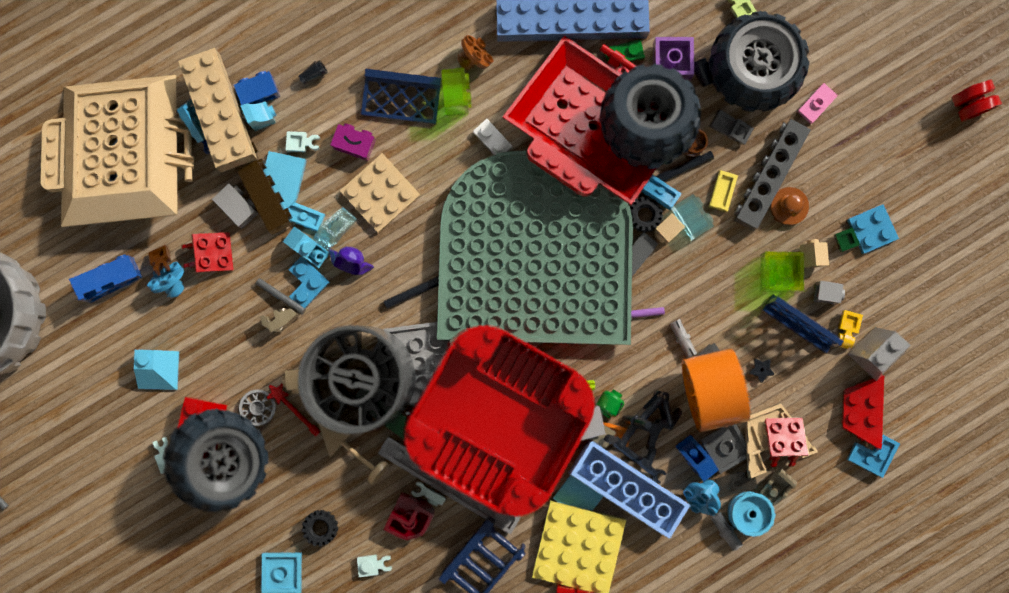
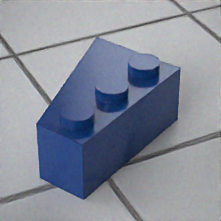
(106, 279)

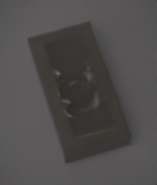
(735, 483)

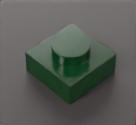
(846, 239)

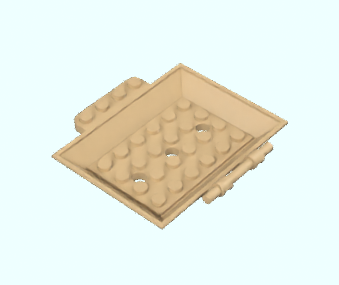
(145, 158)

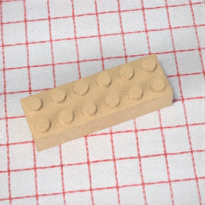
(217, 110)

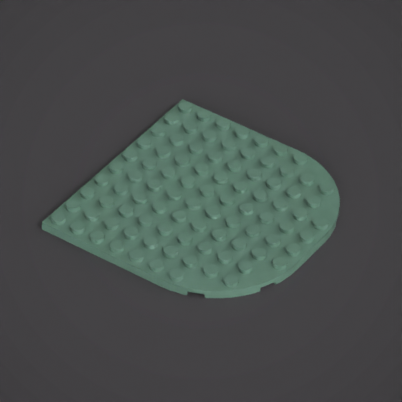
(534, 257)

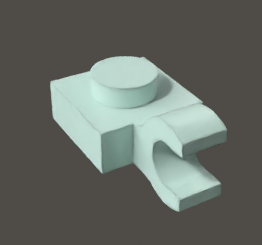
(433, 497)

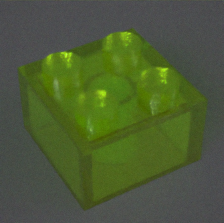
(456, 98)
(782, 272)

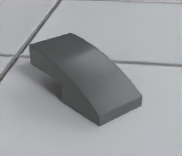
(731, 127)

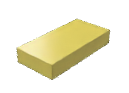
(723, 191)

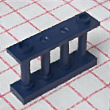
(475, 544)

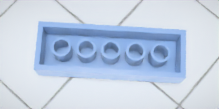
(629, 489)

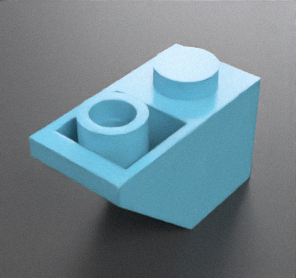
(306, 247)

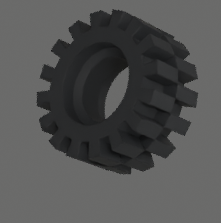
(656, 214)
(308, 531)

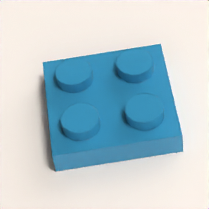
(873, 229)

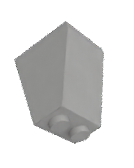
(879, 351)

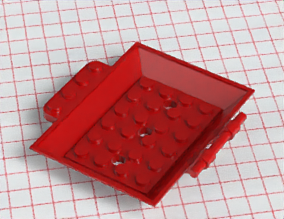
(562, 137)

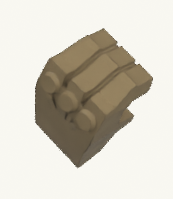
(282, 320)
(778, 486)

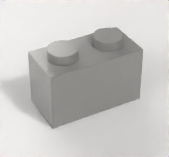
(235, 206)

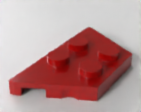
(864, 411)

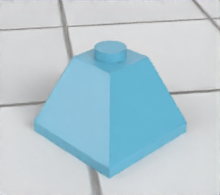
(156, 369)

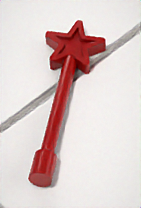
(278, 394)

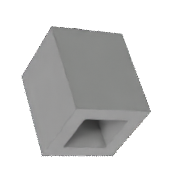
(829, 292)

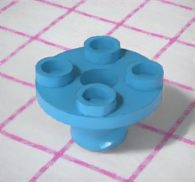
(168, 281)
(703, 497)

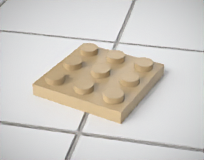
(380, 193)

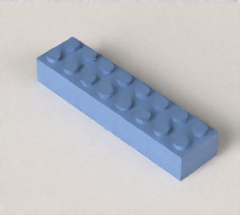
(571, 18)

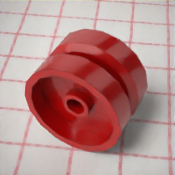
(976, 100)

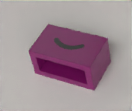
(353, 142)

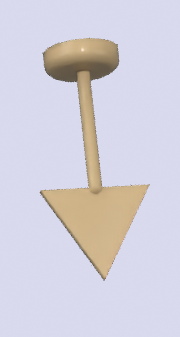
(334, 440)

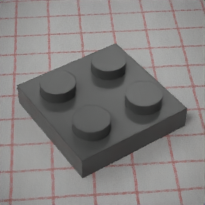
(725, 447)

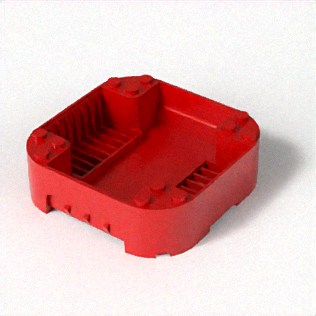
(499, 420)

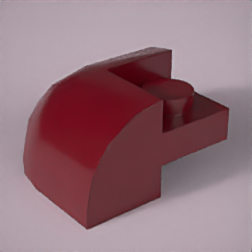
(409, 517)

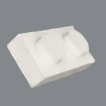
(492, 138)

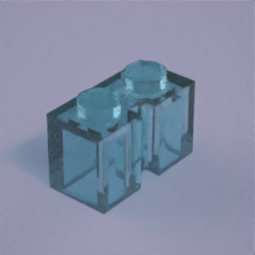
(693, 216)

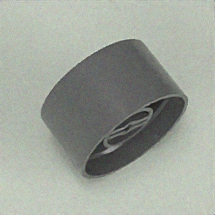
(378, 382)

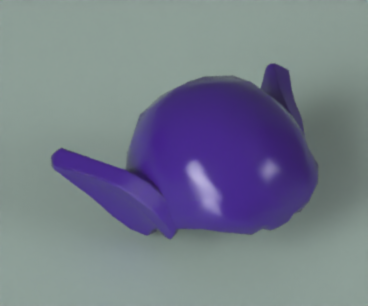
(350, 260)

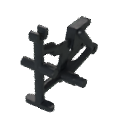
(639, 421)

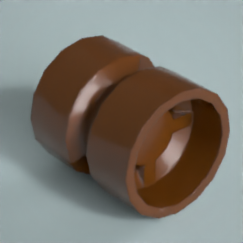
(698, 146)

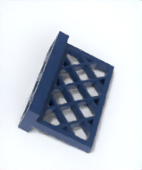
(403, 79)
(801, 324)

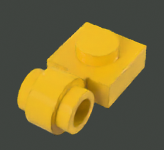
(849, 323)

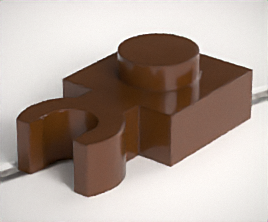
(159, 259)

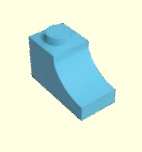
(259, 115)

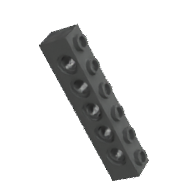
(798, 135)

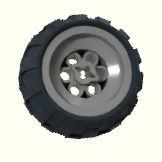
(765, 38)

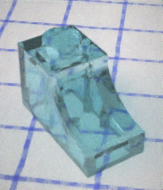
(334, 228)

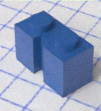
(257, 89)

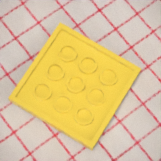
(579, 548)

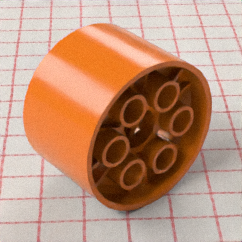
(716, 390)

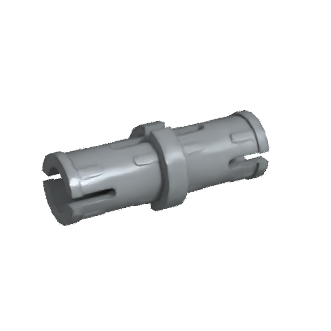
(683, 338)
(726, 531)

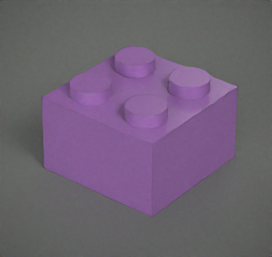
(675, 54)

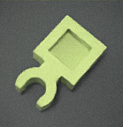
(741, 7)

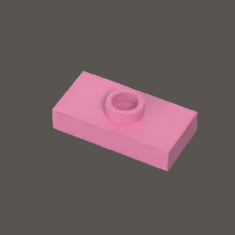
(817, 103)

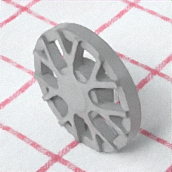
(257, 407)

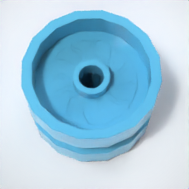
(756, 523)

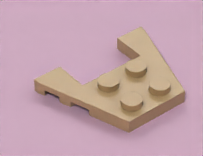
(757, 438)

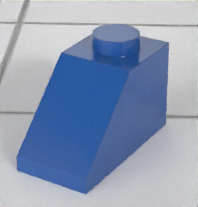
(697, 458)

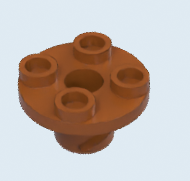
(474, 53)
(789, 206)

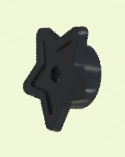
(756, 369)

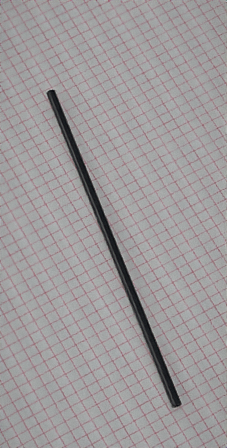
(434, 282)

